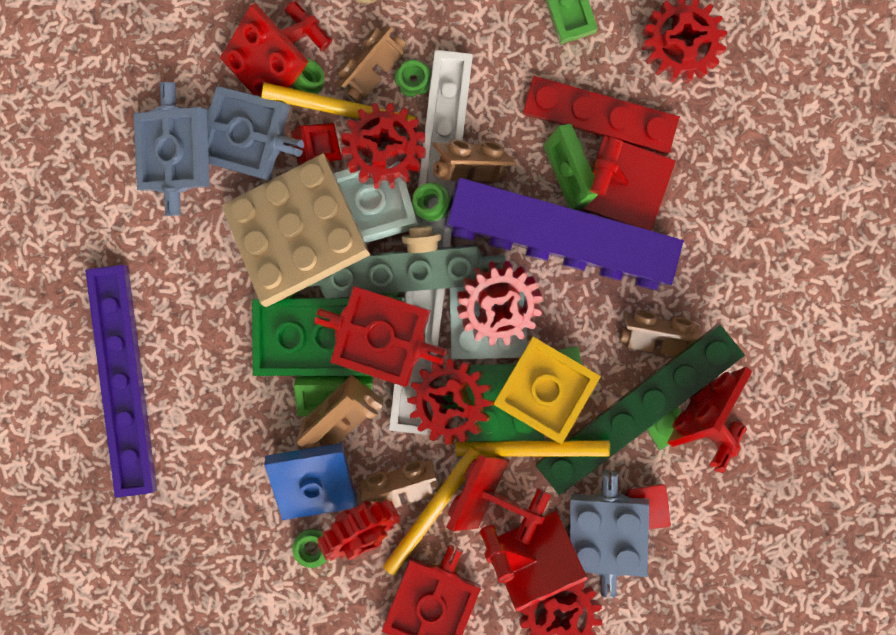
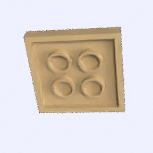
(295, 230)

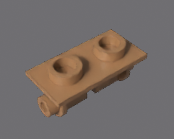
(378, 51)
(484, 159)
(645, 328)
(415, 479)

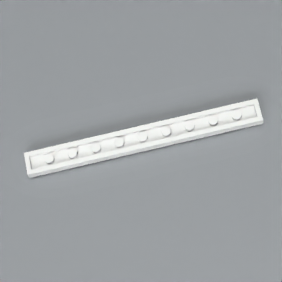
(443, 123)

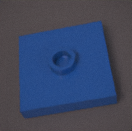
(311, 481)

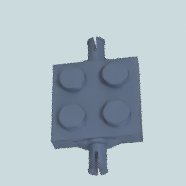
(247, 133)
(171, 149)
(610, 533)

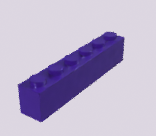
(562, 233)

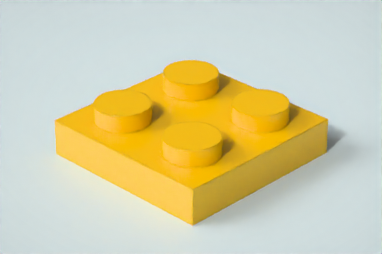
(547, 390)

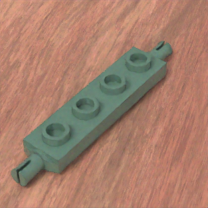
(409, 271)

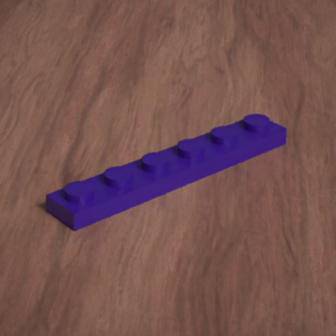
(121, 380)

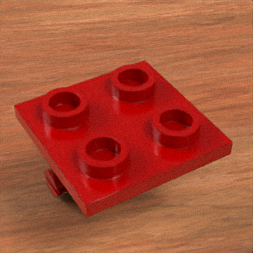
(265, 53)
(629, 183)
(707, 416)
(482, 481)
(536, 568)

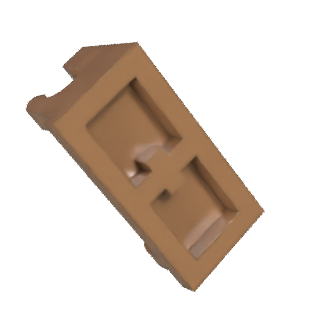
(339, 414)

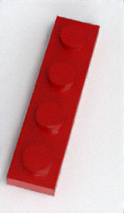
(601, 115)

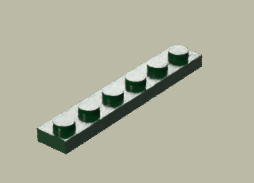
(645, 405)

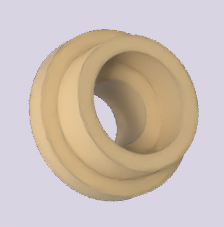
(421, 239)

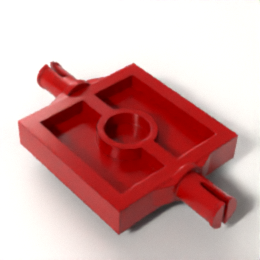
(380, 336)
(432, 599)

